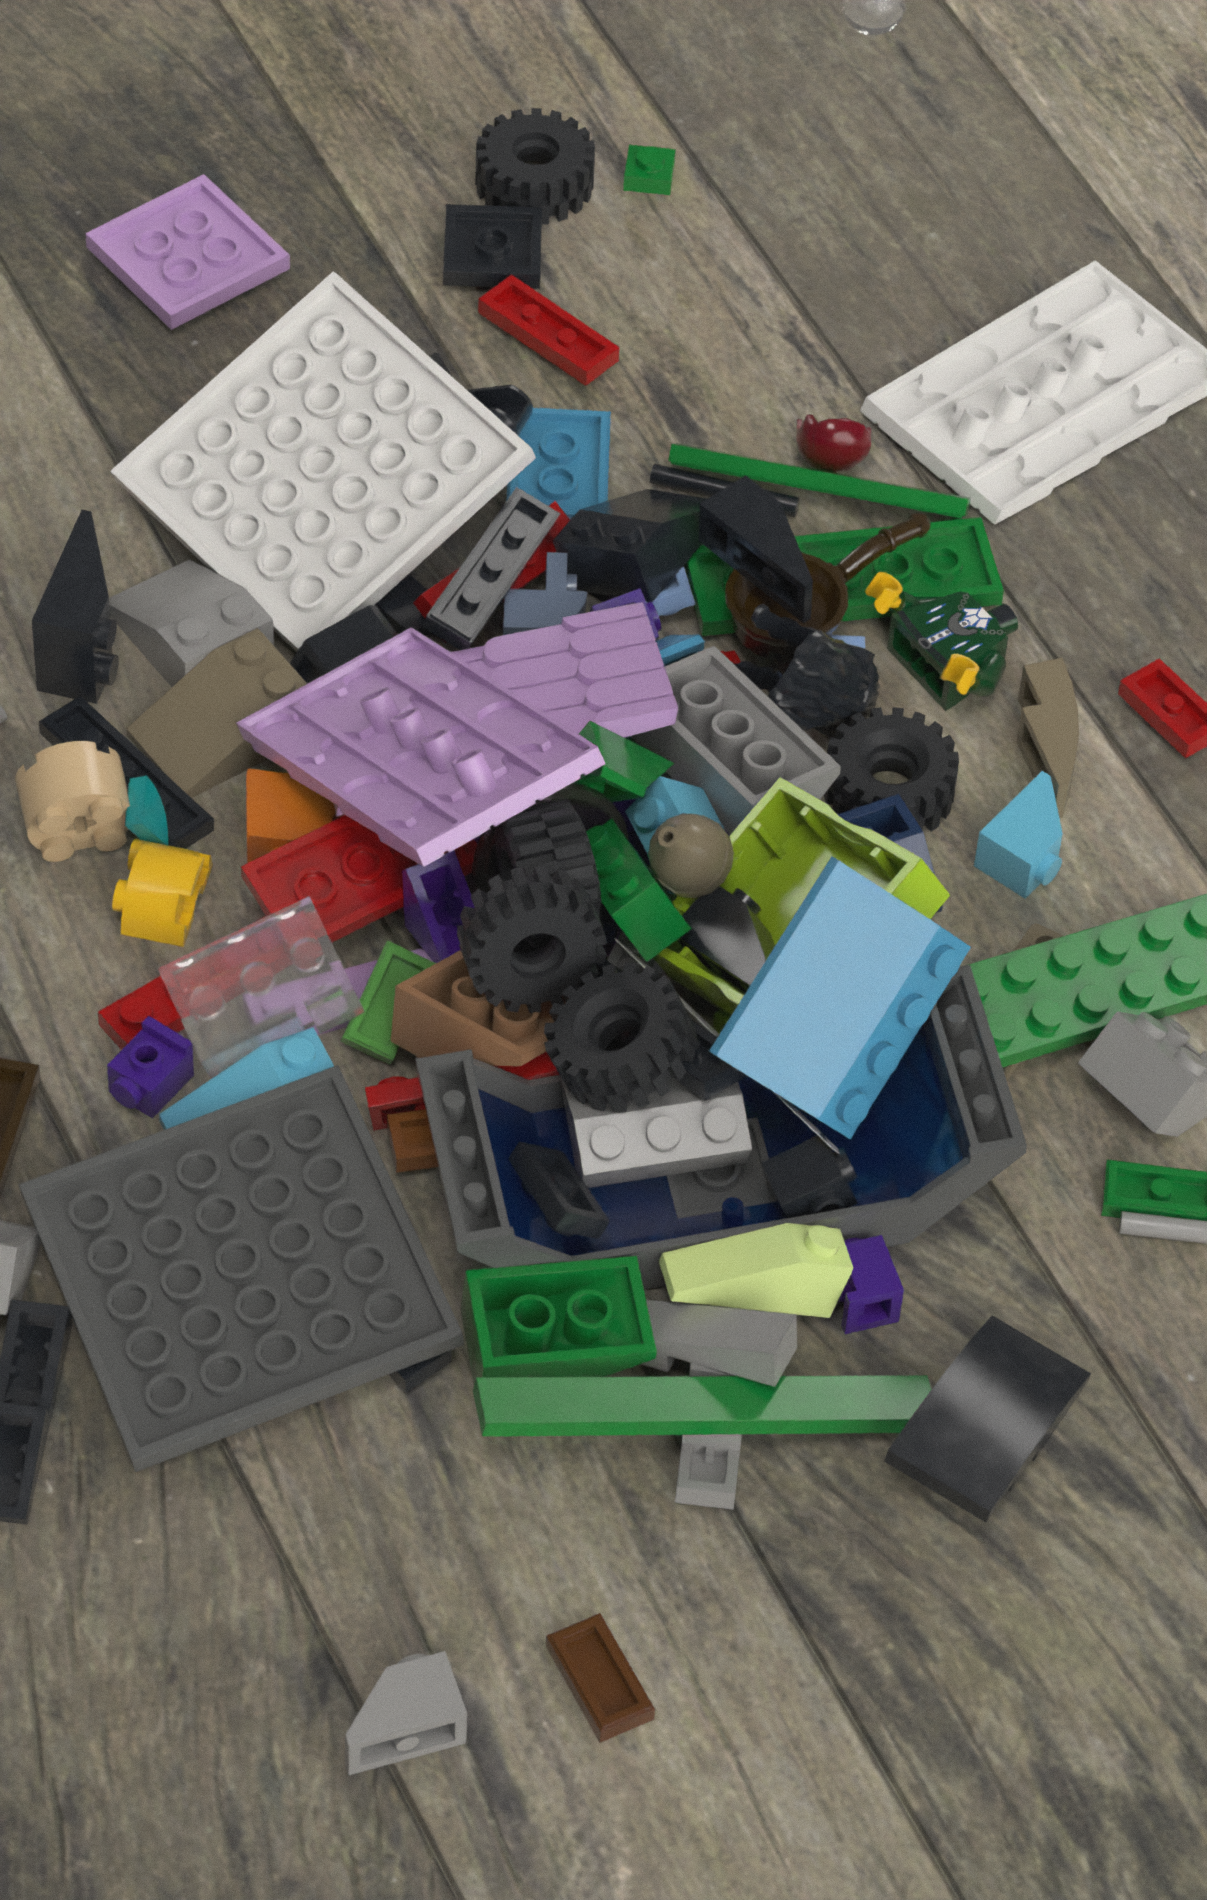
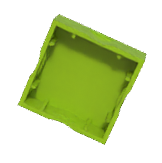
(778, 860)

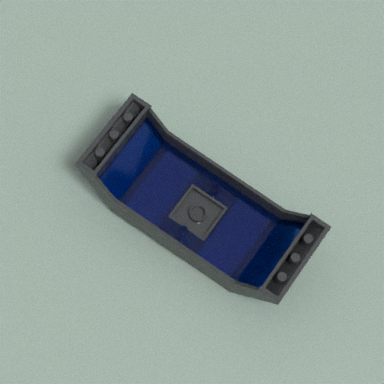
(918, 1153)

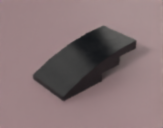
(987, 1418)

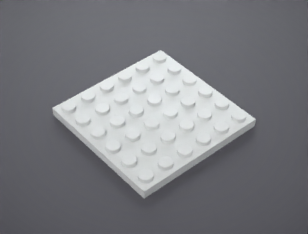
(323, 463)

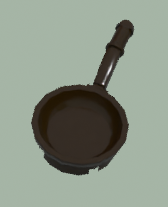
(828, 590)

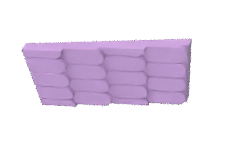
(585, 670)
(419, 746)

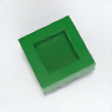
(649, 169)

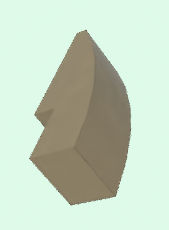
(1049, 724)

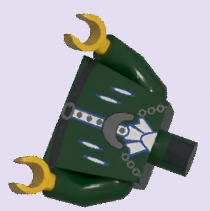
(945, 640)

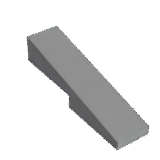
(724, 1339)

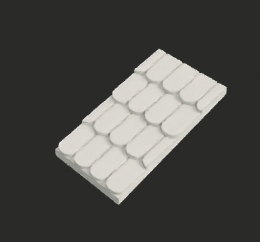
(1043, 392)

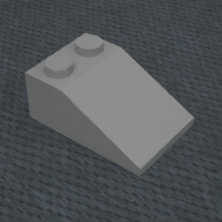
(186, 616)

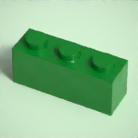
(633, 893)

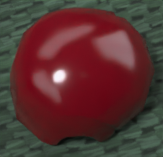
(832, 443)

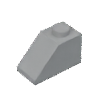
(407, 1714)

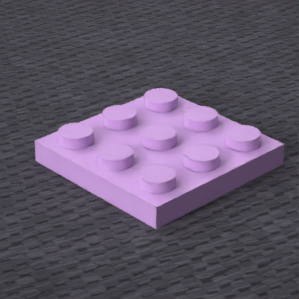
(187, 251)

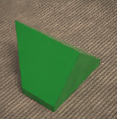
(626, 768)

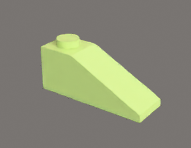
(767, 1269)

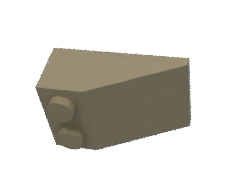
(194, 725)

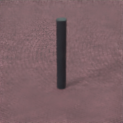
(708, 485)

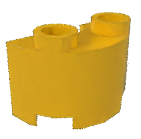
(160, 891)

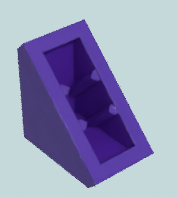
(434, 904)

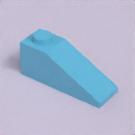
(256, 1073)

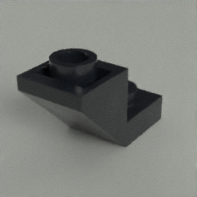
(341, 643)

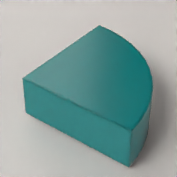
(146, 811)

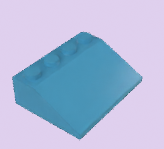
(840, 998)

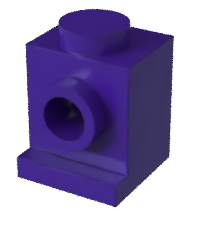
(151, 1068)
(873, 1289)

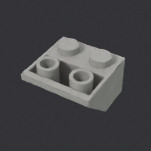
(1151, 1071)

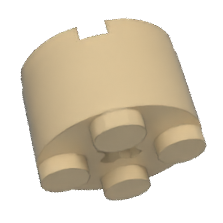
(74, 800)

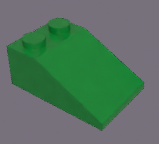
(557, 1319)

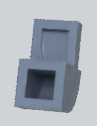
(544, 608)

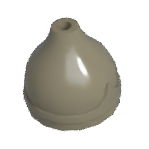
(690, 855)

